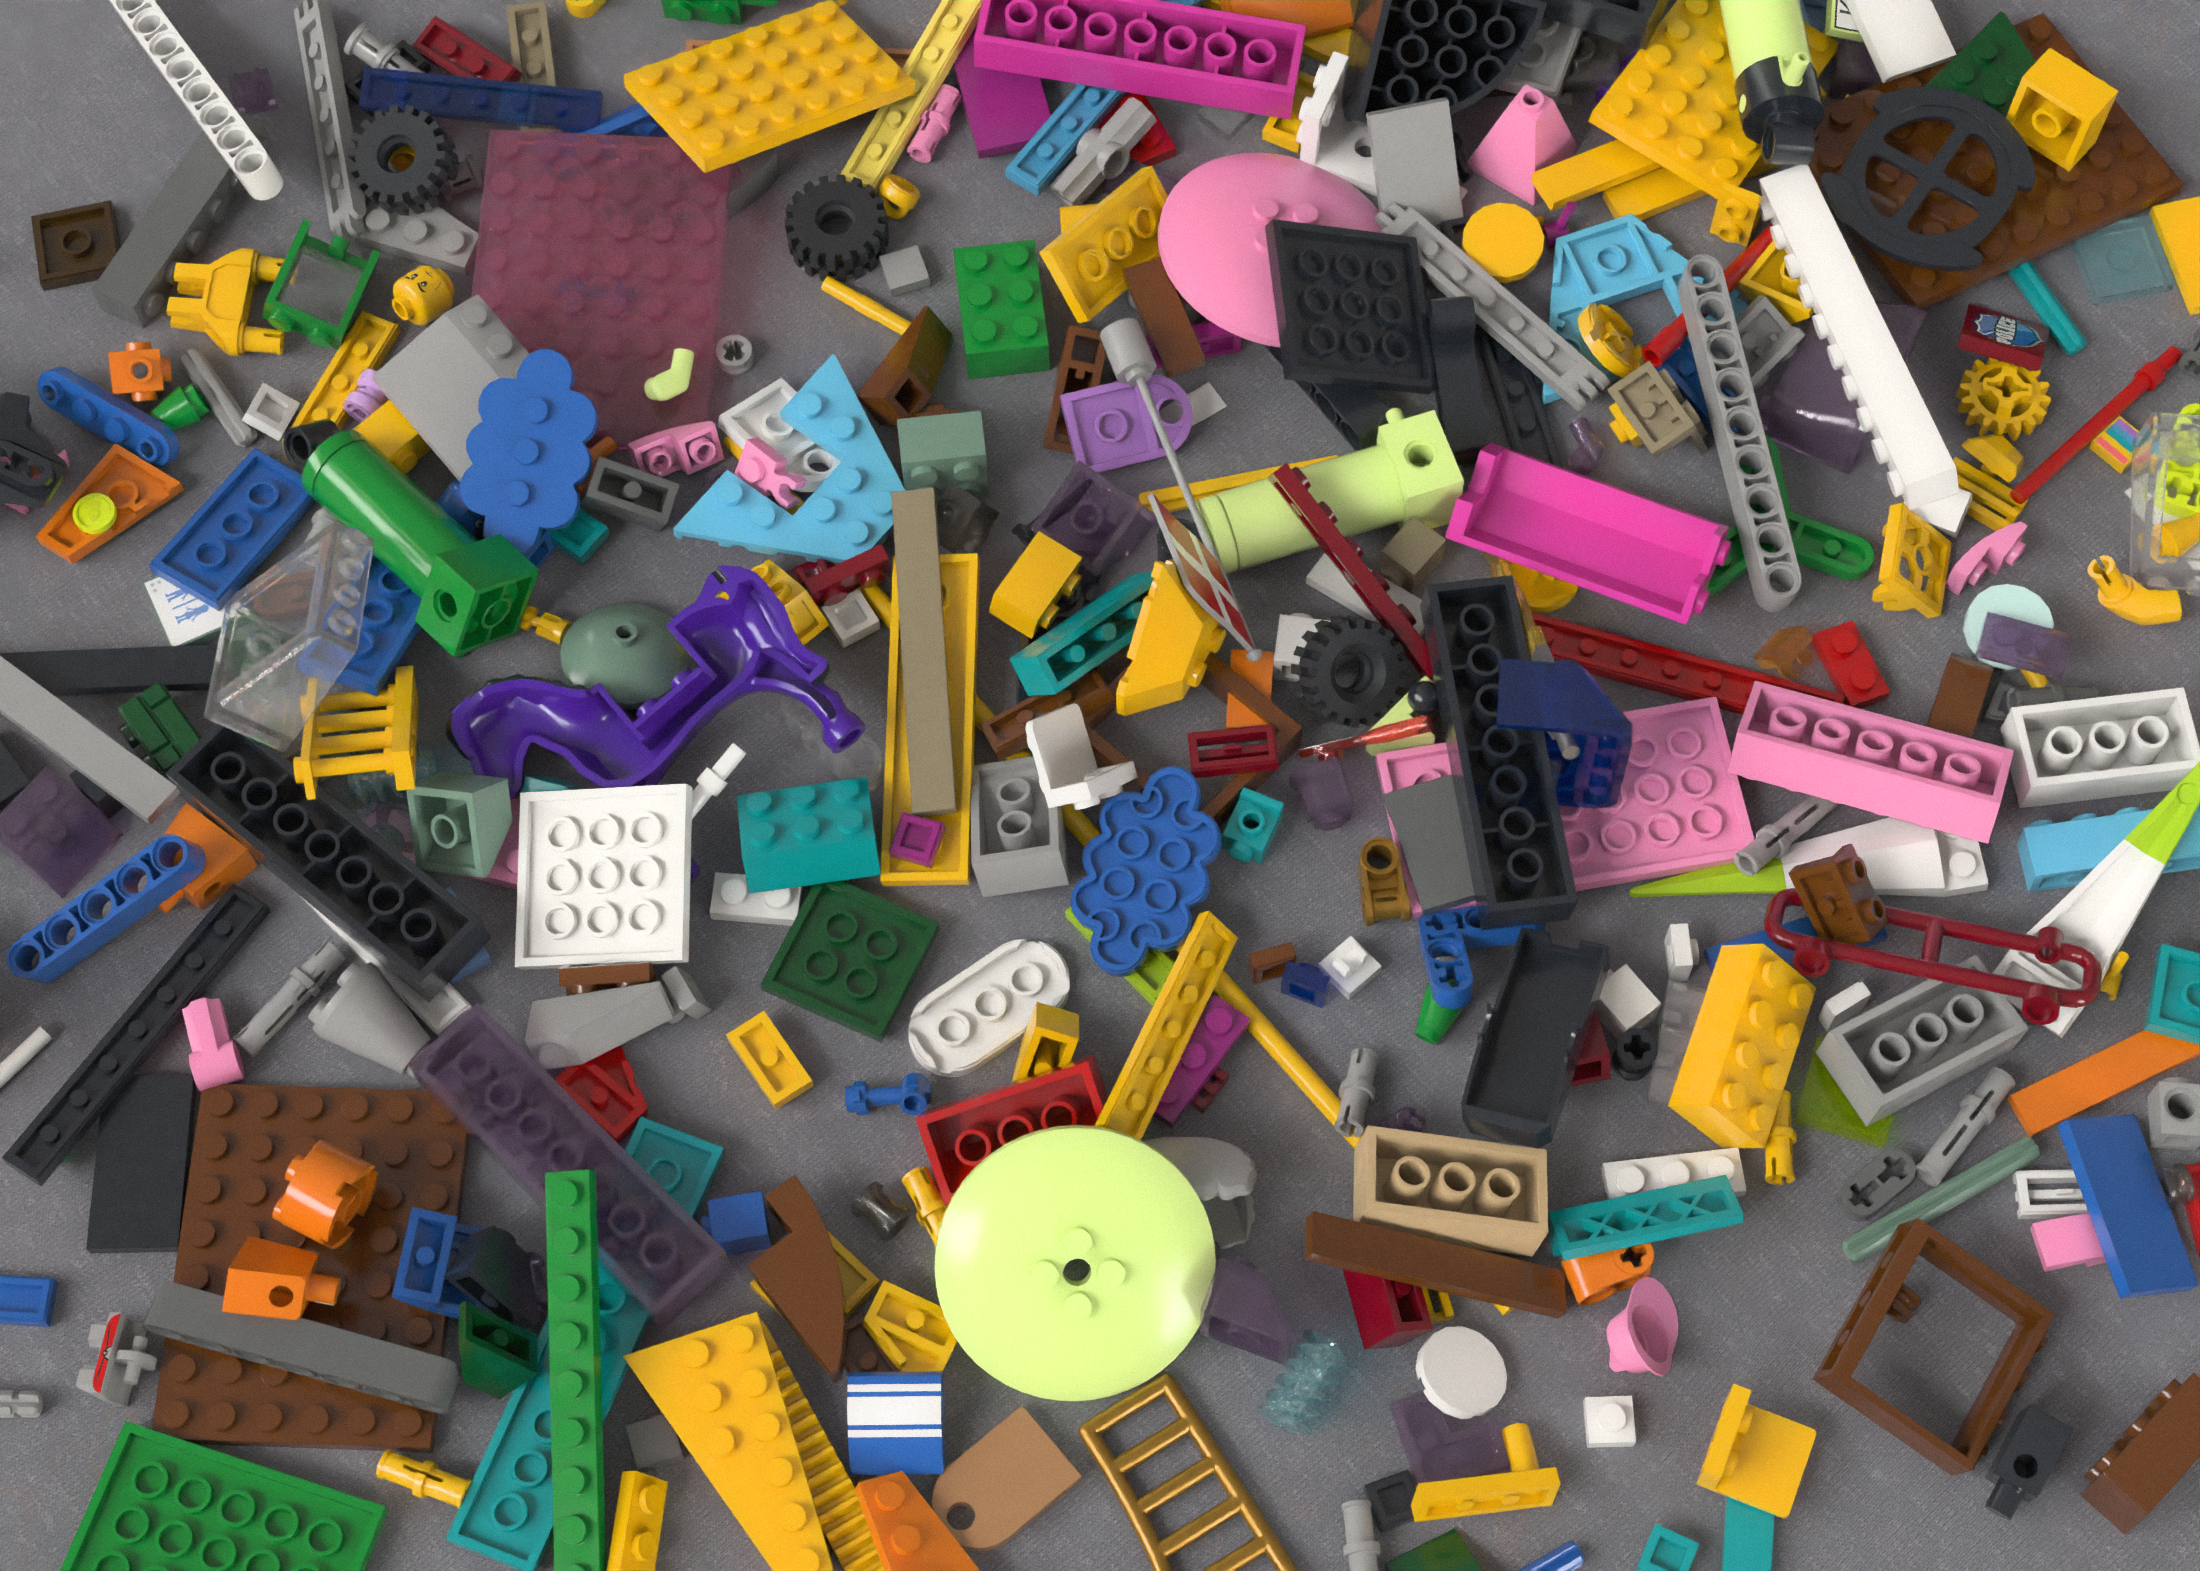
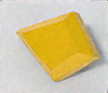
(1996, 455)

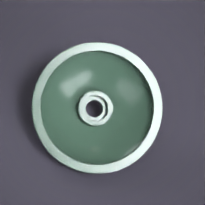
(629, 667)

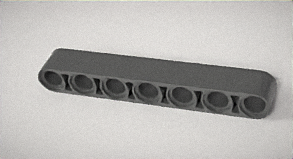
(306, 1348)

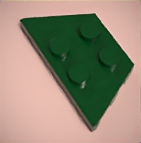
(1988, 66)

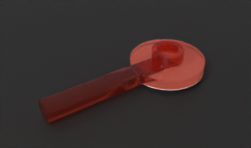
(1382, 734)

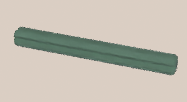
(1943, 1197)

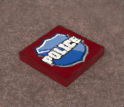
(2003, 337)

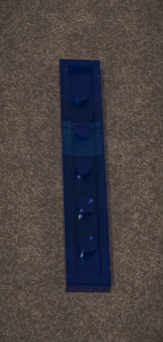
(482, 100)

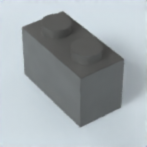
(629, 494)

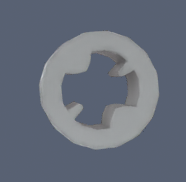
(735, 367)

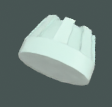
(2007, 601)

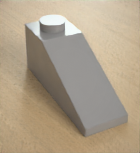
(589, 1024)

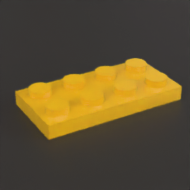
(1110, 237)

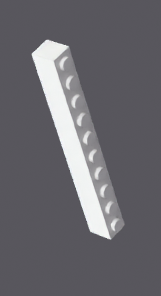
(1857, 338)

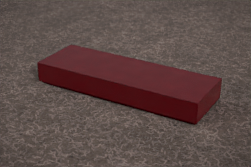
(462, 55)

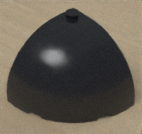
(1441, 45)

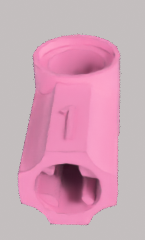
(214, 1054)

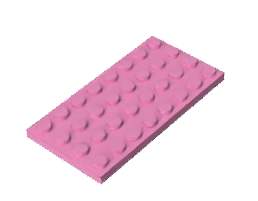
(1672, 810)

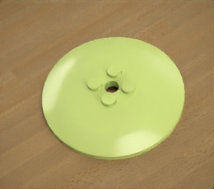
(1062, 1200)

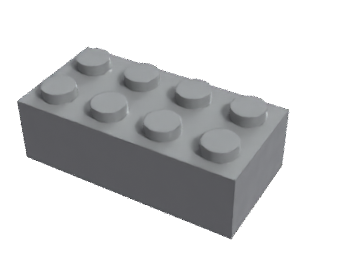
(1918, 1044)

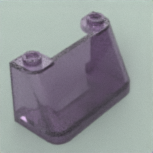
(1810, 403)

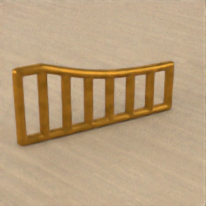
(1212, 1463)

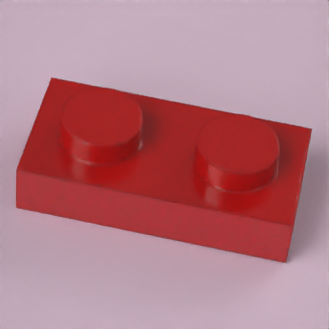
(1850, 665)

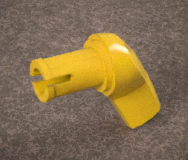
(2130, 599)

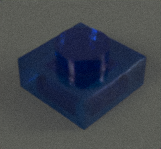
(1305, 983)

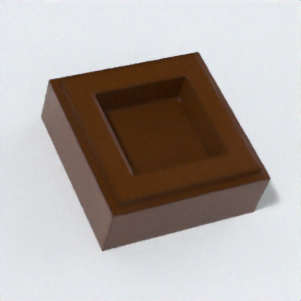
(1270, 962)

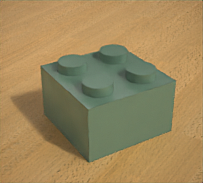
(944, 451)

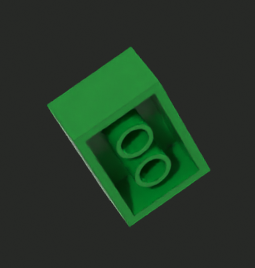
(1001, 309)

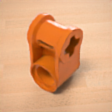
(1605, 1274)

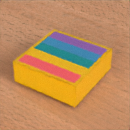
(2115, 444)

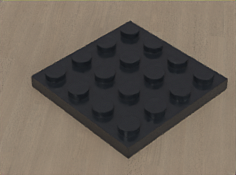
(1350, 307)

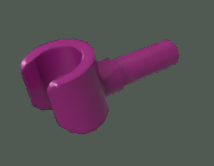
(1559, 227)

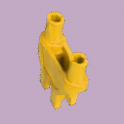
(226, 301)

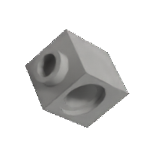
(2166, 1129)

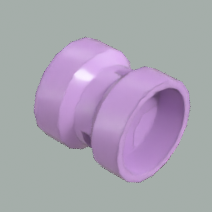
(366, 398)

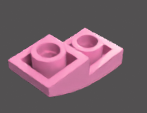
(677, 448)
(1988, 554)
(2067, 1242)

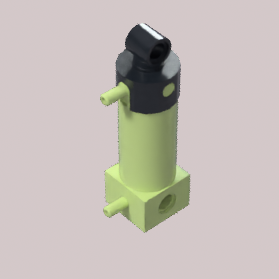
(1774, 77)

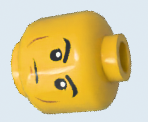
(423, 295)

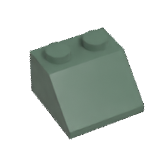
(459, 822)

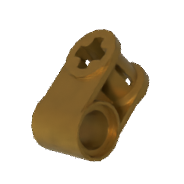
(1382, 890)

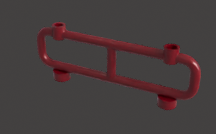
(2040, 1001)

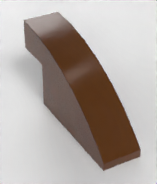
(805, 1278)

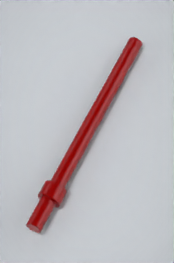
(2145, 379)

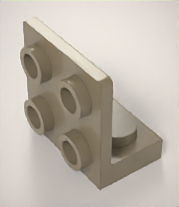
(1657, 410)

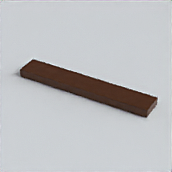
(1435, 1265)

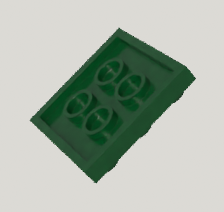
(850, 957)

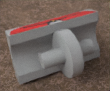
(119, 1361)

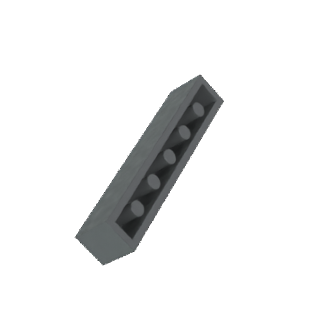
(171, 230)

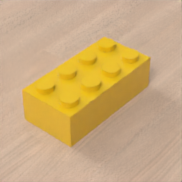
(1742, 1046)

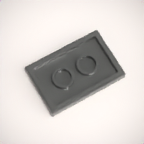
(1432, 843)

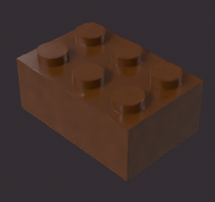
(2148, 1456)

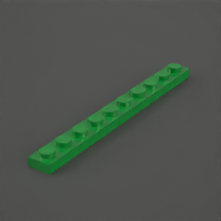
(575, 1371)

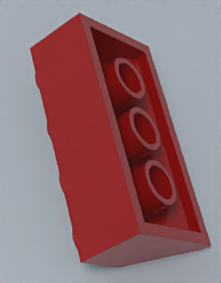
(975, 1126)

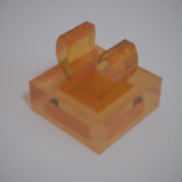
(1783, 648)

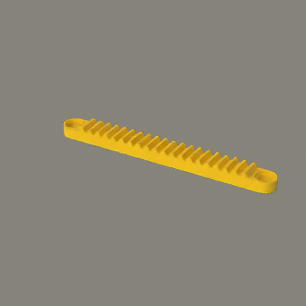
(829, 1483)

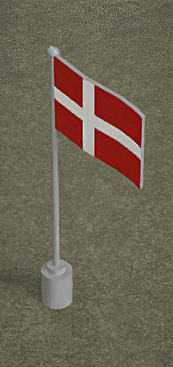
(1195, 562)

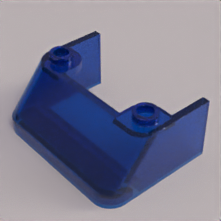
(1569, 700)

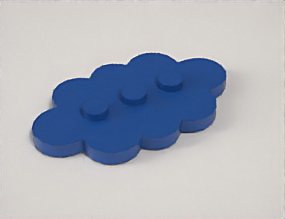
(529, 451)
(1146, 871)

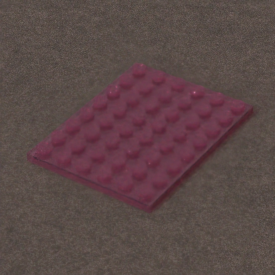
(610, 262)

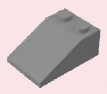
(1013, 832)

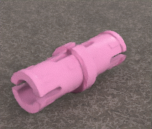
(934, 123)

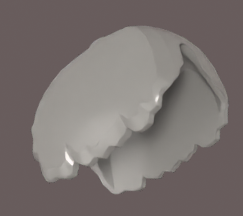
(1221, 1177)

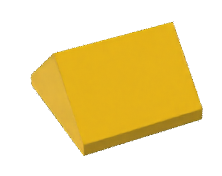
(1771, 279)

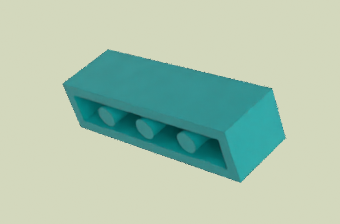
(1082, 639)

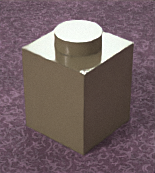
(1412, 555)

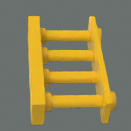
(397, 740)

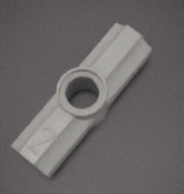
(1103, 153)

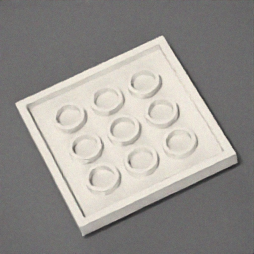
(604, 876)

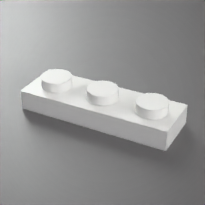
(1653, 1173)

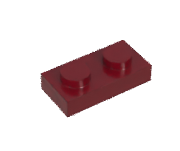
(861, 570)

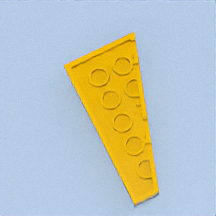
(734, 1421)

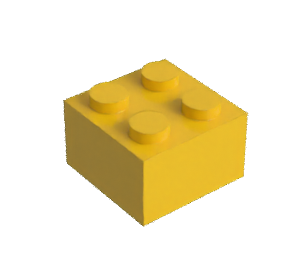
(2060, 108)

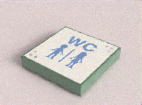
(181, 615)

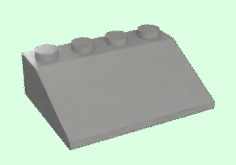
(443, 375)

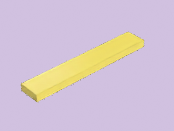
(928, 67)

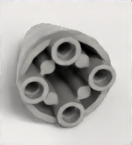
(370, 1020)

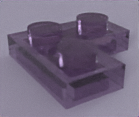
(1443, 1455)

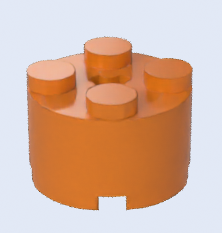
(326, 1193)

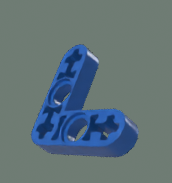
(1441, 937)

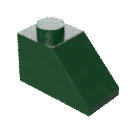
(494, 1351)

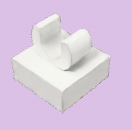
(1350, 967)

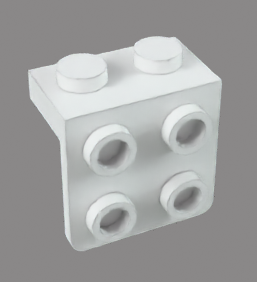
(1068, 762)

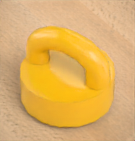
(900, 193)

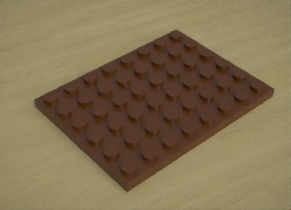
(2105, 186)
(233, 1186)

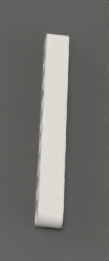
(202, 97)

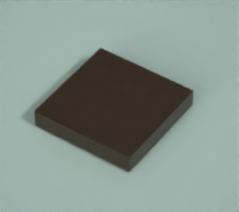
(75, 244)

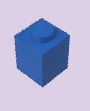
(738, 1223)

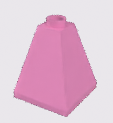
(1523, 141)

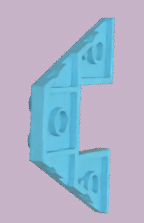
(1607, 267)
(841, 516)

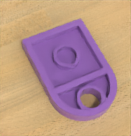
(1113, 426)

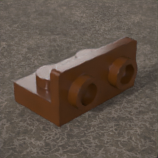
(1840, 897)
(604, 976)

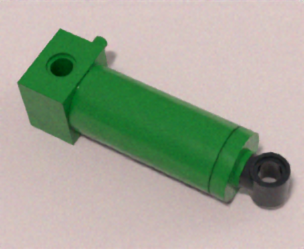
(466, 586)

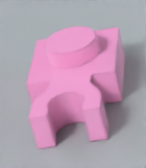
(764, 471)

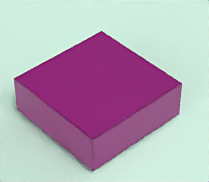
(917, 840)

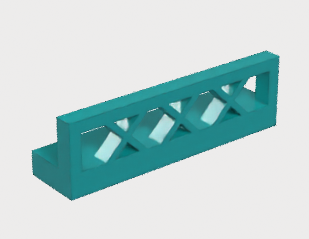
(1643, 1218)

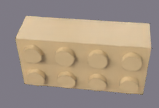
(1452, 1189)

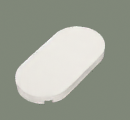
(986, 1007)

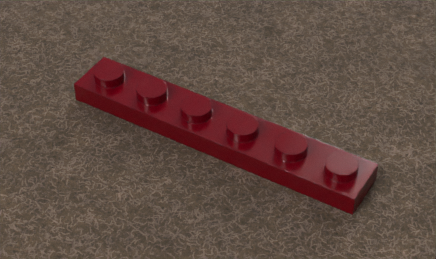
(1346, 556)

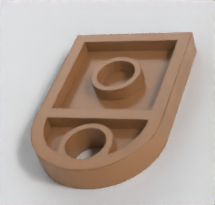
(1005, 1482)

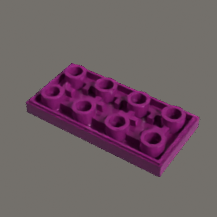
(999, 105)

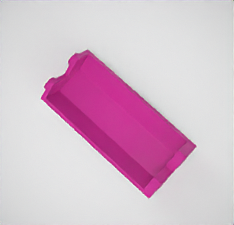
(1589, 533)

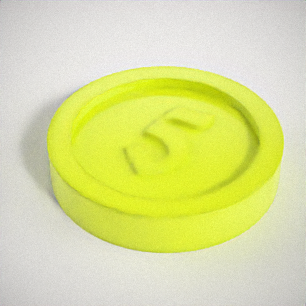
(94, 513)

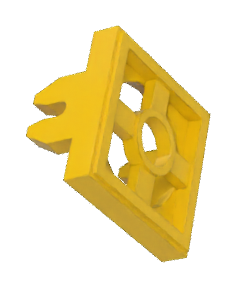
(1903, 536)

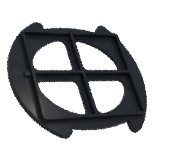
(1891, 235)

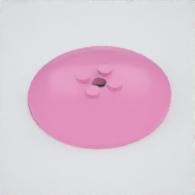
(1217, 235)

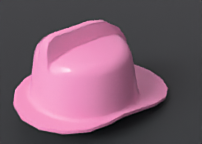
(1645, 1331)

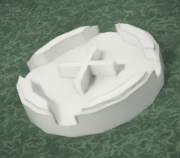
(1461, 1372)

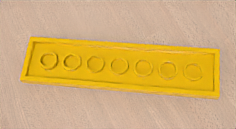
(961, 608)

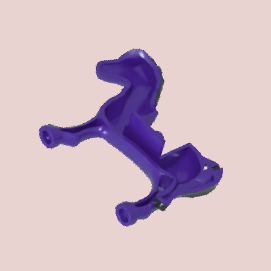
(738, 642)

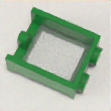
(319, 288)

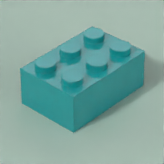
(807, 835)

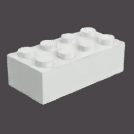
(2100, 747)

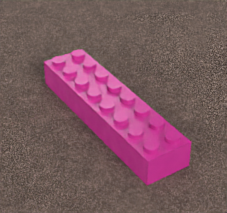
(1147, 50)

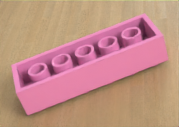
(1871, 761)

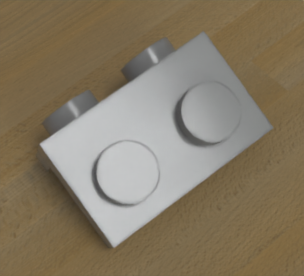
(1765, 339)

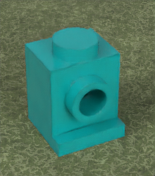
(1257, 811)

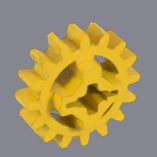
(2003, 398)

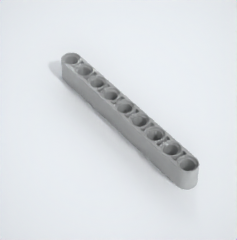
(1735, 449)

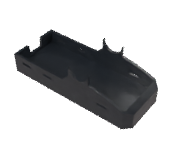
(1533, 1039)

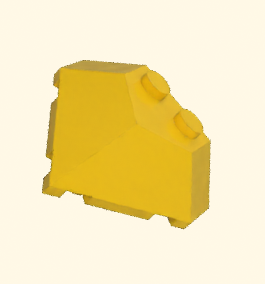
(1167, 645)

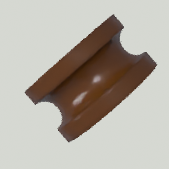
(1902, 1303)

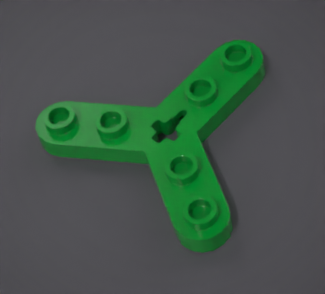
(1814, 542)

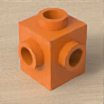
(123, 366)

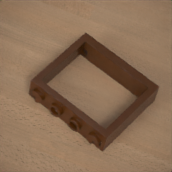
(1218, 680)
(1871, 1306)

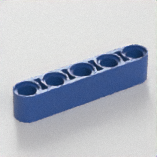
(86, 910)

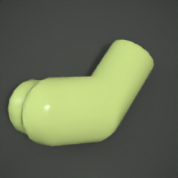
(673, 381)

